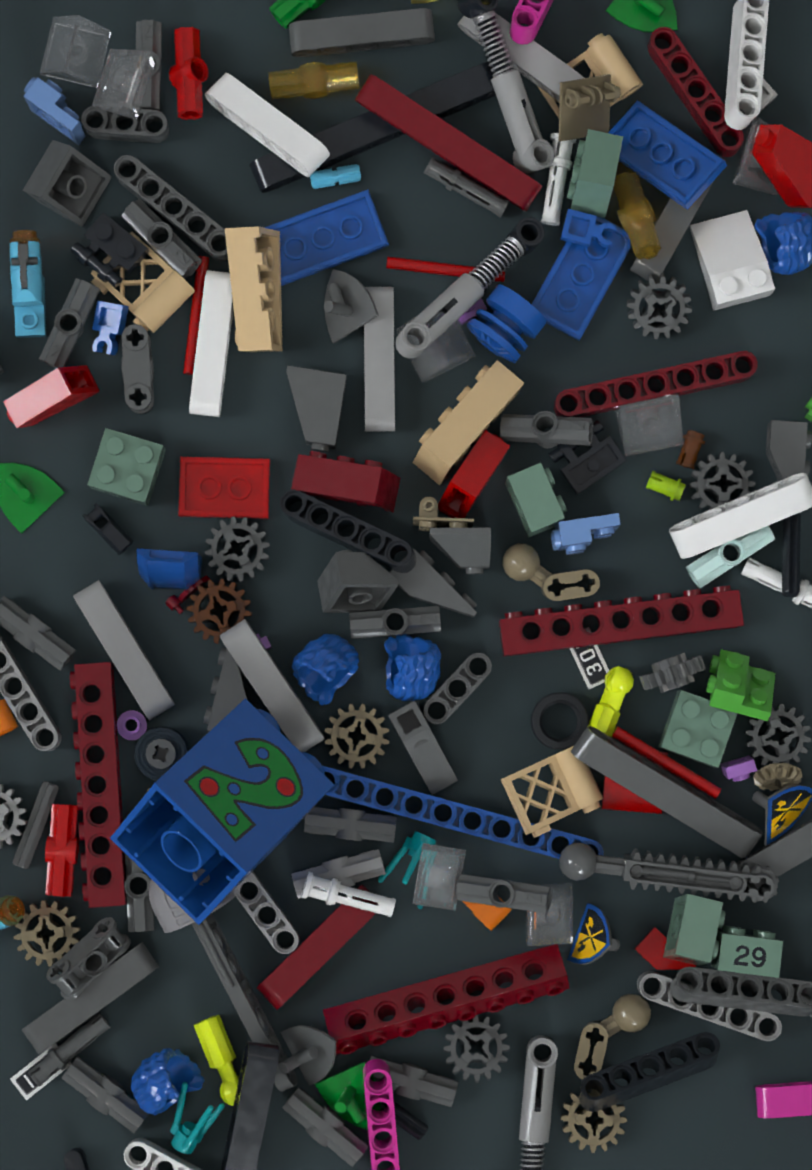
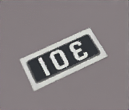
(590, 664)
(23, 1080)

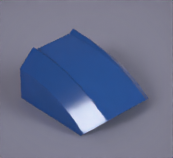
(169, 568)

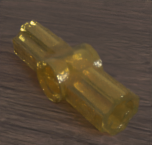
(314, 80)
(636, 215)

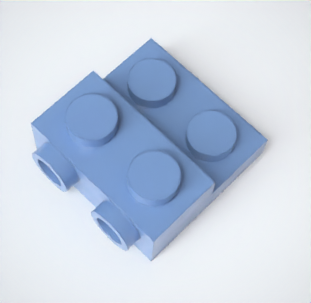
(50, 105)
(576, 533)

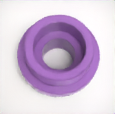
(141, 725)

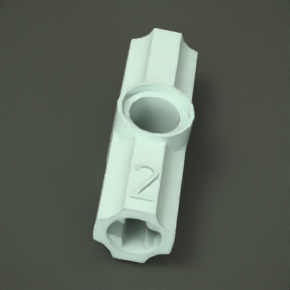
(715, 564)

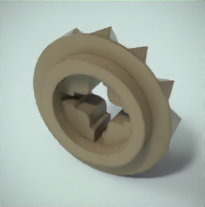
(777, 776)

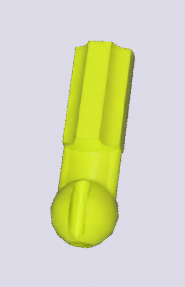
(606, 713)
(219, 1054)

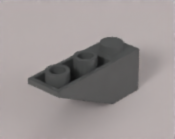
(787, 448)
(433, 588)
(228, 690)
(423, 747)

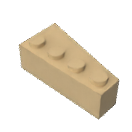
(255, 287)
(467, 421)

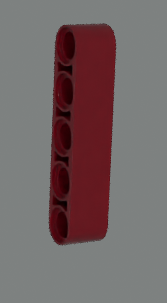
(693, 78)
(314, 952)

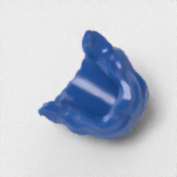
(786, 241)
(325, 666)
(411, 667)
(160, 1078)

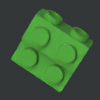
(740, 686)

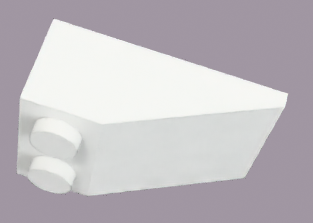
(732, 260)

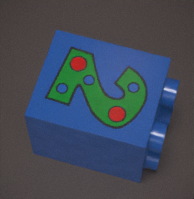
(221, 809)

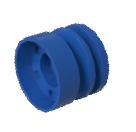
(510, 319)

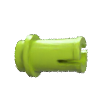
(666, 486)

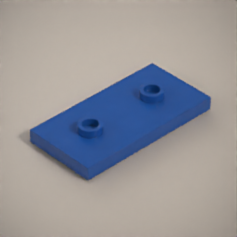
(666, 155)
(329, 236)
(581, 281)

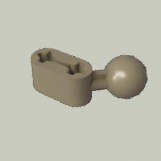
(523, 563)
(629, 1014)

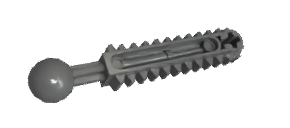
(580, 861)

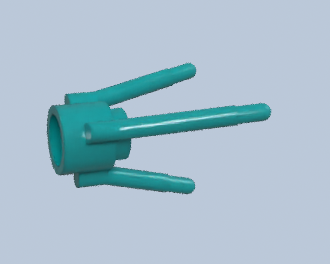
(415, 846)
(189, 1134)

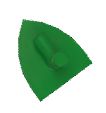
(644, 14)
(25, 494)
(346, 1095)

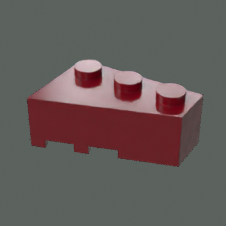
(346, 480)

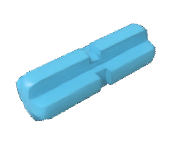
(343, 175)

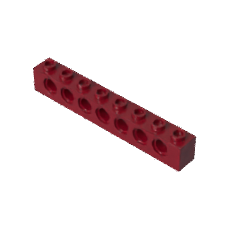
(728, 616)
(109, 768)
(456, 986)

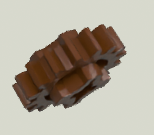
(206, 614)

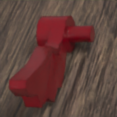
(174, 602)

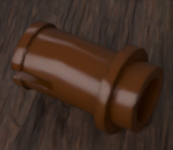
(690, 449)

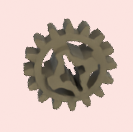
(342, 733)
(48, 947)
(593, 1137)

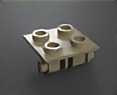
(585, 106)
(429, 518)

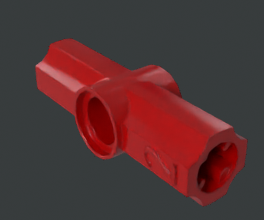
(188, 73)
(62, 850)

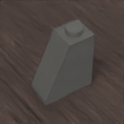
(318, 404)

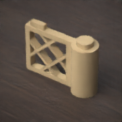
(604, 58)
(158, 300)
(574, 783)

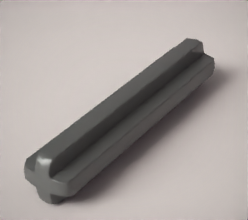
(35, 825)

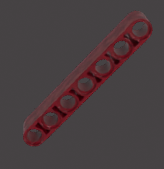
(448, 142)
(666, 376)

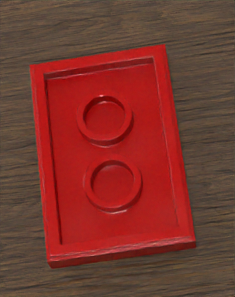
(224, 487)

